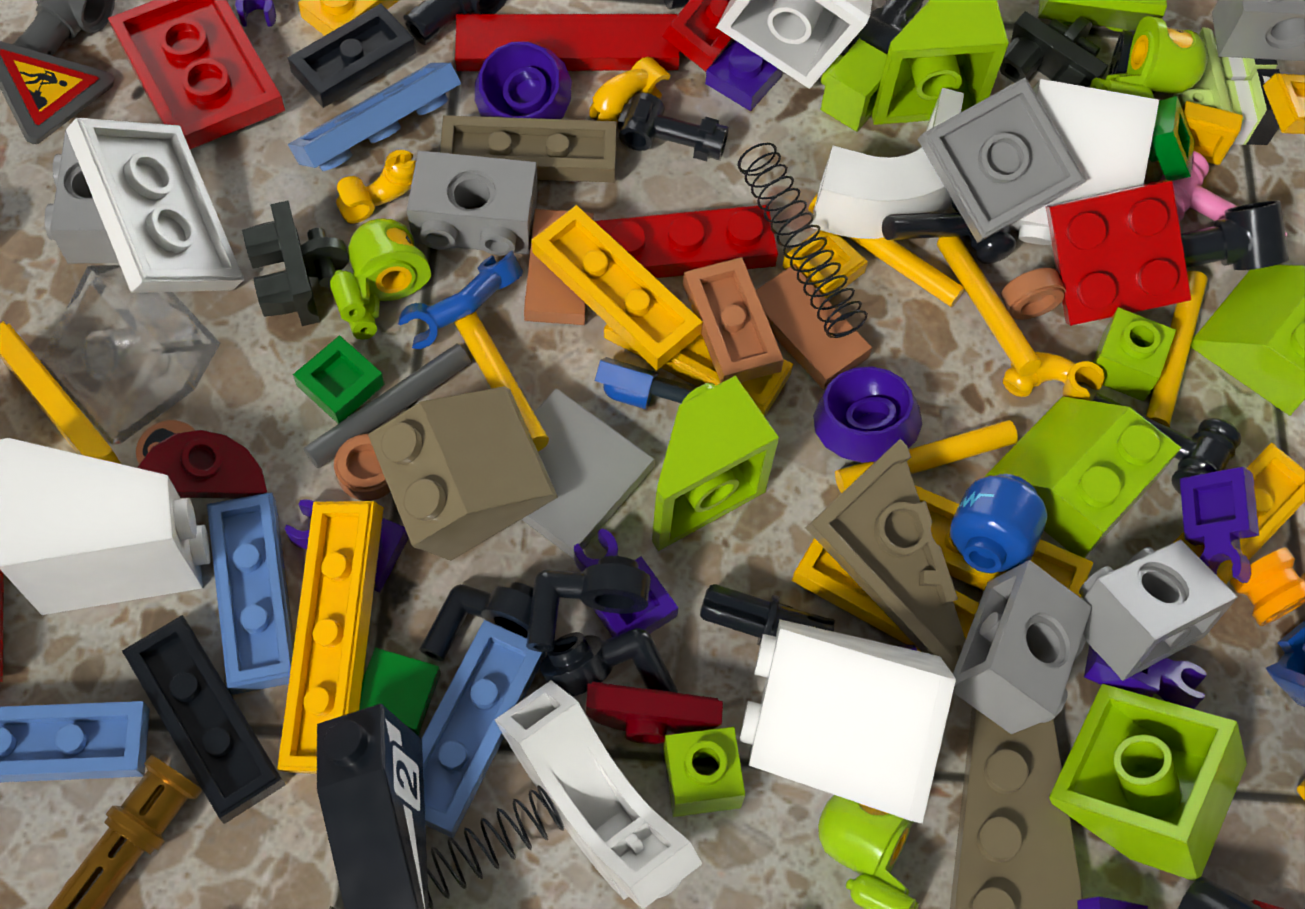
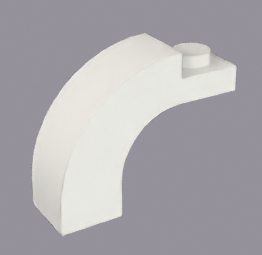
(865, 189)
(596, 803)

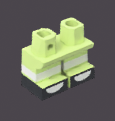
(1236, 88)

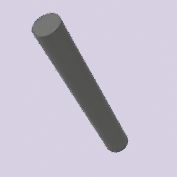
(388, 404)

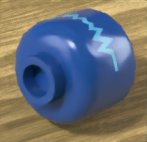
(998, 523)

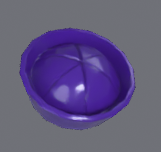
(523, 83)
(887, 409)

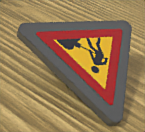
(47, 89)

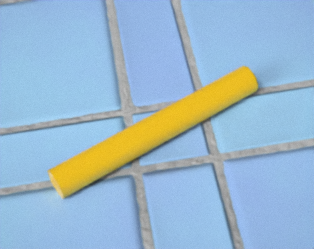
(911, 266)
(989, 305)
(1184, 321)
(497, 372)
(943, 451)

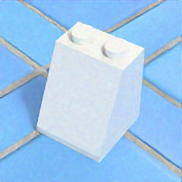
(796, 34)
(1106, 137)
(93, 530)
(849, 717)

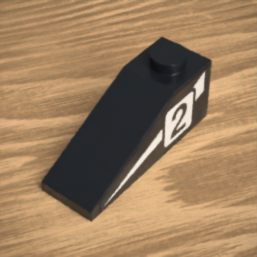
(374, 809)

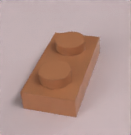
(733, 321)

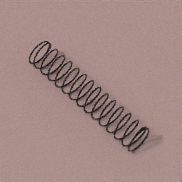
(803, 244)
(556, 817)

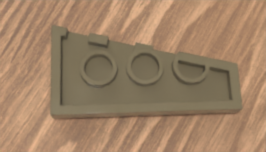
(1010, 837)

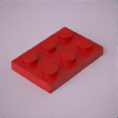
(197, 67)

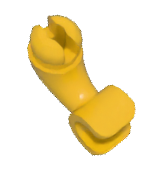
(617, 91)
(359, 201)
(1056, 368)

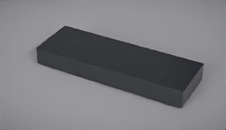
(203, 719)

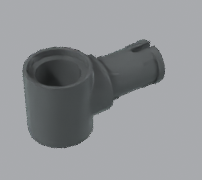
(63, 20)

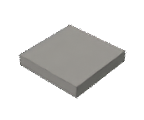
(1001, 160)
(589, 470)

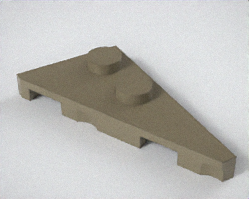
(888, 549)

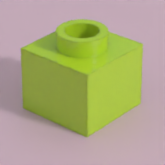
(853, 84)
(1133, 353)
(699, 793)

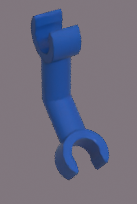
(491, 278)

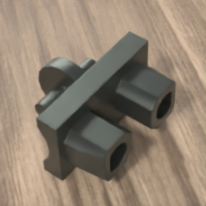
(1054, 51)
(279, 242)

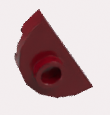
(206, 466)
(651, 713)

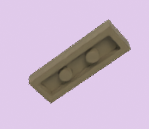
(559, 146)

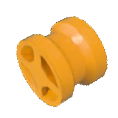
(1273, 587)

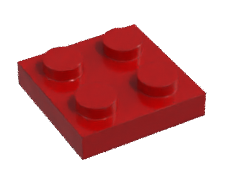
(1119, 252)

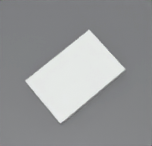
(154, 206)

